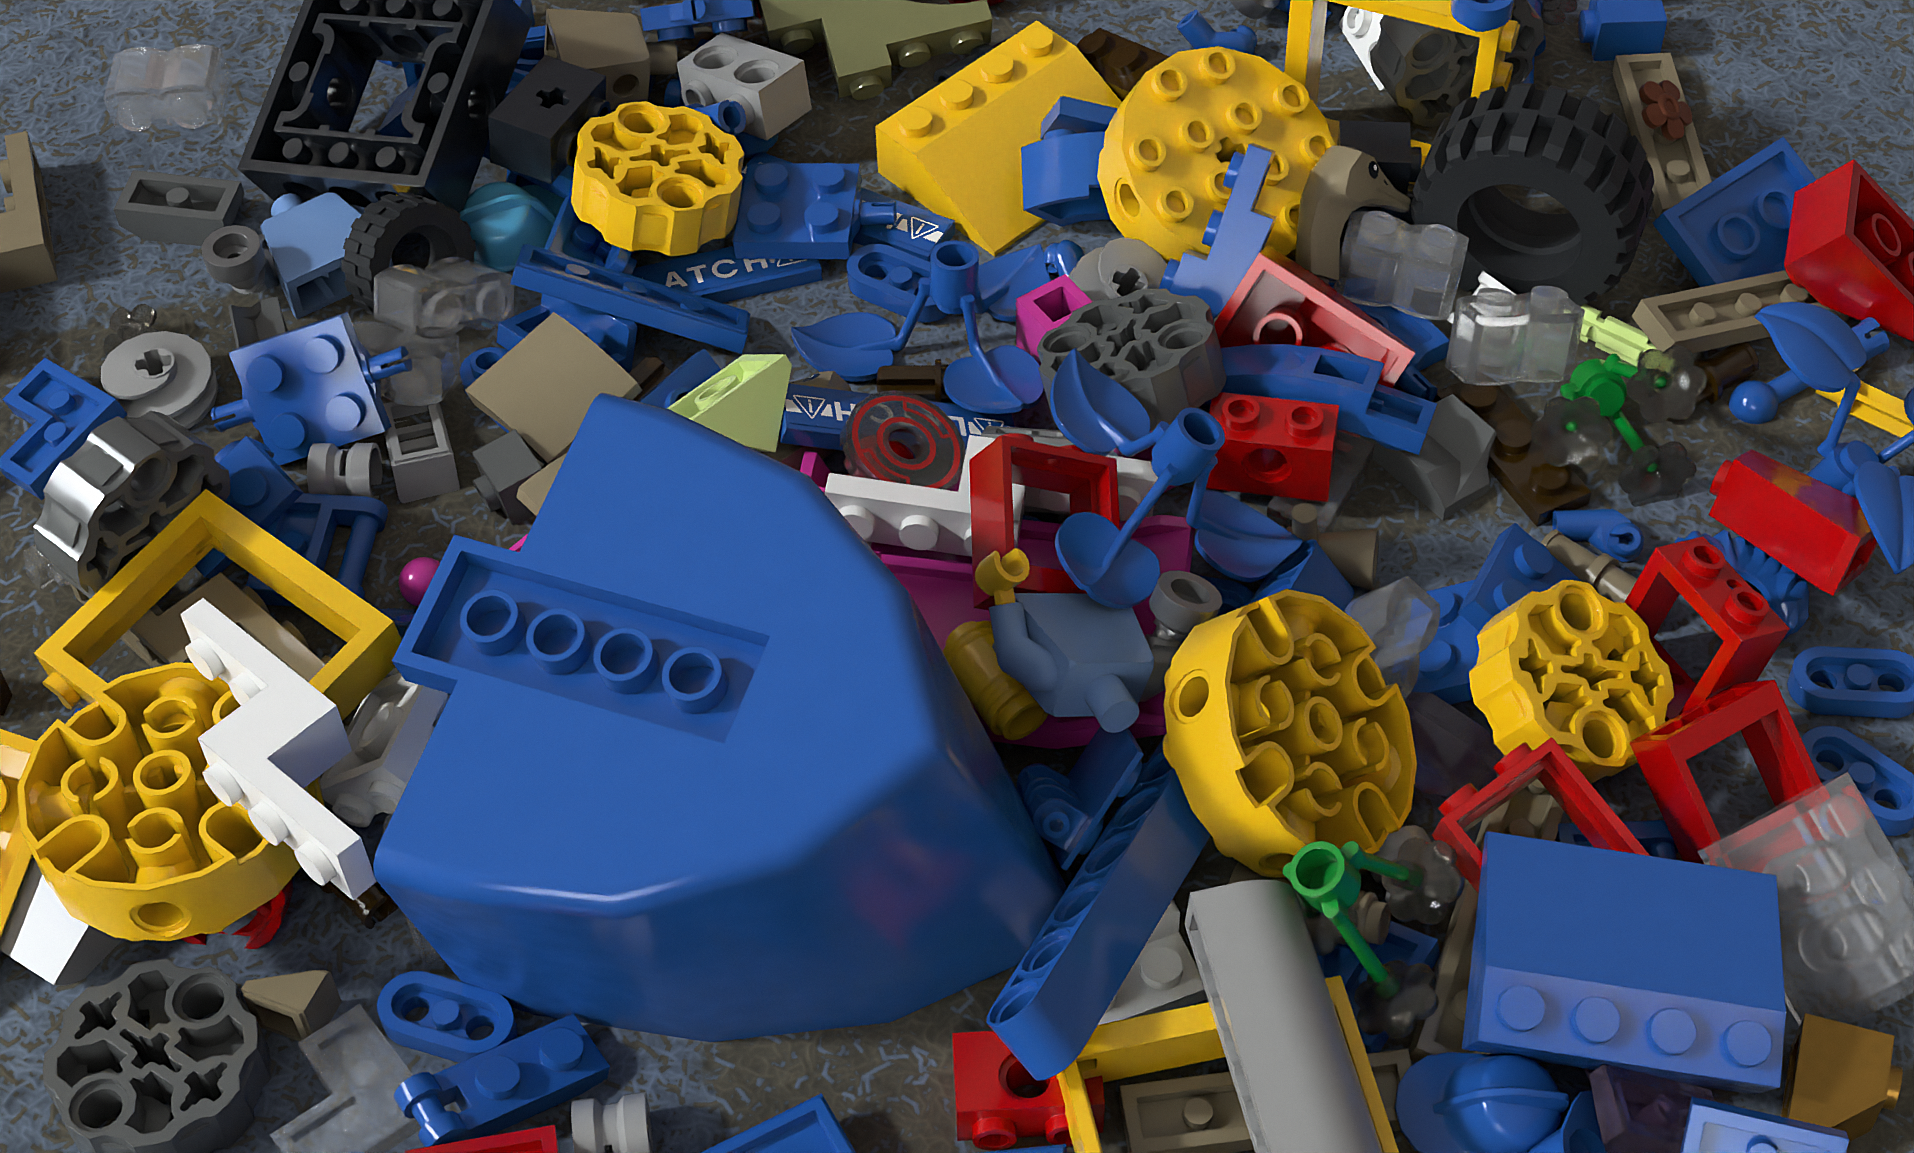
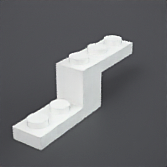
(942, 518)
(274, 749)

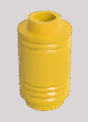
(994, 694)

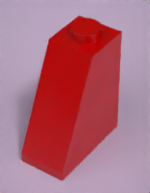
(1794, 519)

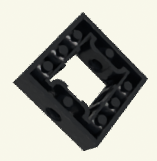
(305, 120)

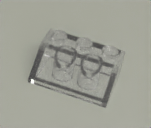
(1839, 900)

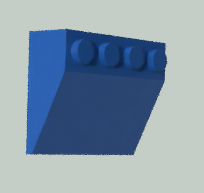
(1627, 964)

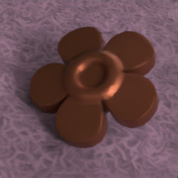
(1665, 109)

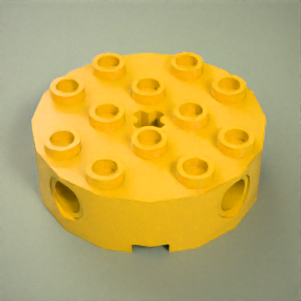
(1177, 138)
(1287, 732)
(131, 824)

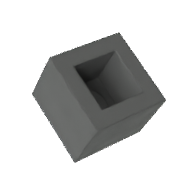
(503, 468)

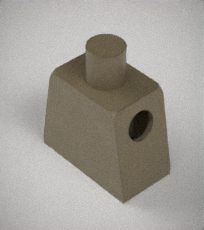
(610, 46)

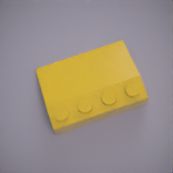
(965, 136)

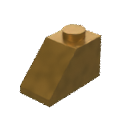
(1840, 1076)

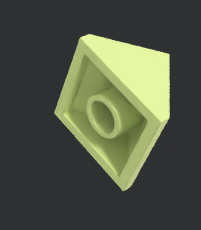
(742, 400)

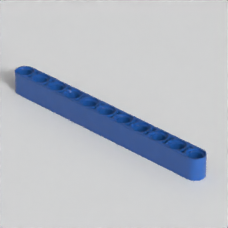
(1121, 888)

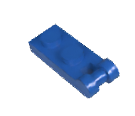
(504, 1084)

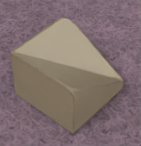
(293, 1002)

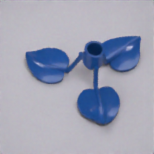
(1825, 356)
(988, 382)
(1105, 562)

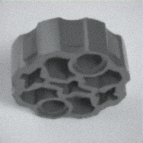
(1434, 68)
(1147, 342)
(122, 495)
(215, 1061)

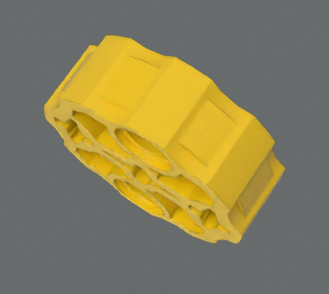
(657, 178)
(1571, 672)

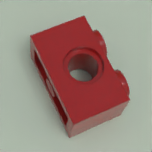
(1275, 446)
(989, 1109)

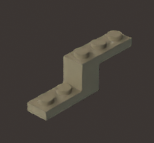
(24, 228)
(163, 637)

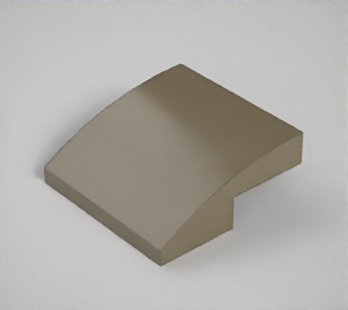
(549, 386)

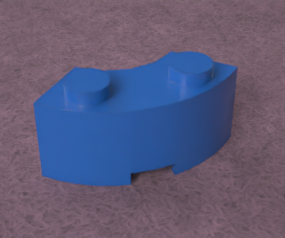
(1062, 177)

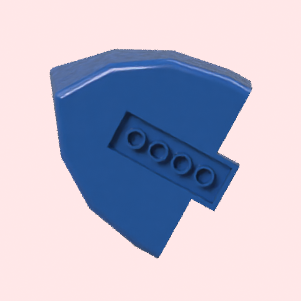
(701, 759)

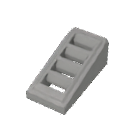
(424, 464)

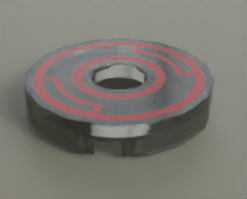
(907, 420)

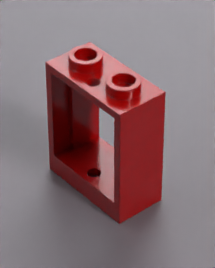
(1019, 460)
(1737, 615)
(1769, 734)
(1516, 772)

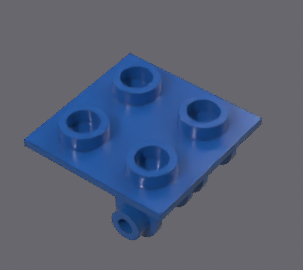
(1072, 807)

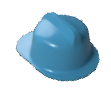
(506, 218)

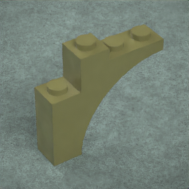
(874, 35)

